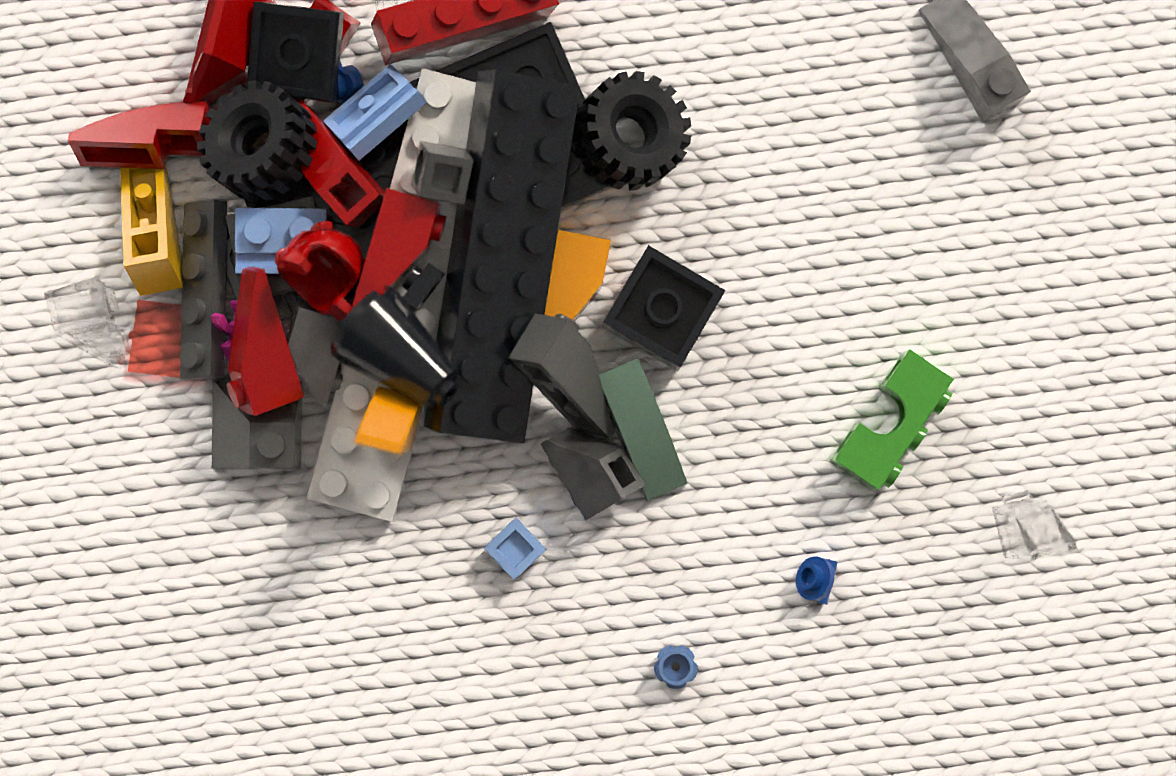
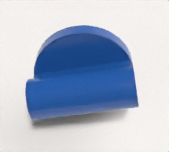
(816, 578)

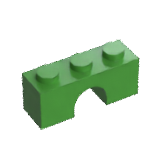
(918, 391)

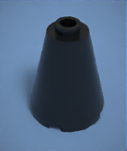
(395, 349)

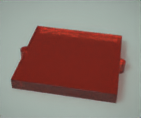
(156, 339)

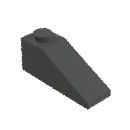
(564, 371)

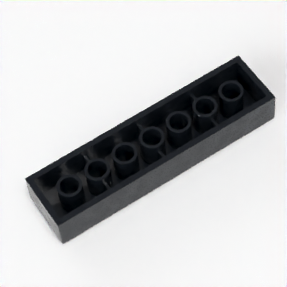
(502, 249)

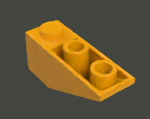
(576, 273)

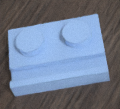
(375, 111)
(266, 231)

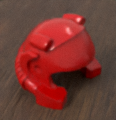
(322, 268)

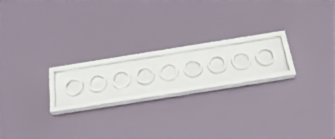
(353, 473)

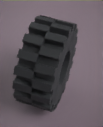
(654, 113)
(240, 124)

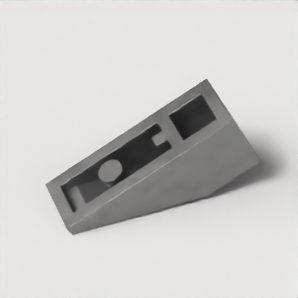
(975, 57)

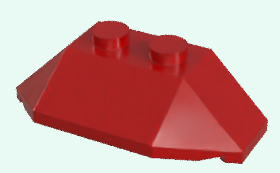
(221, 51)

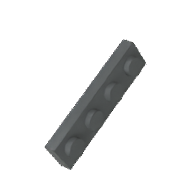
(203, 289)

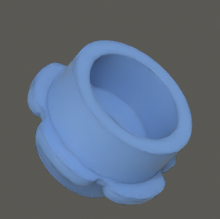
(681, 655)

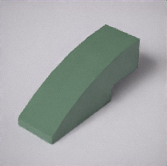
(642, 428)

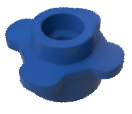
(348, 82)

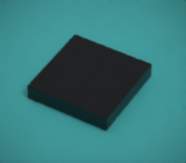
(296, 49)

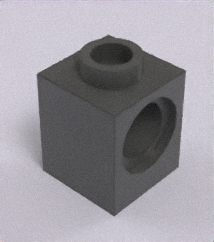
(442, 172)

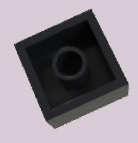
(663, 308)

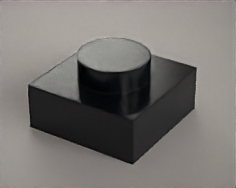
(421, 284)

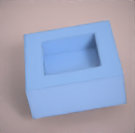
(515, 548)

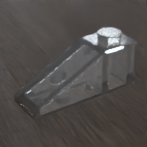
(1030, 528)

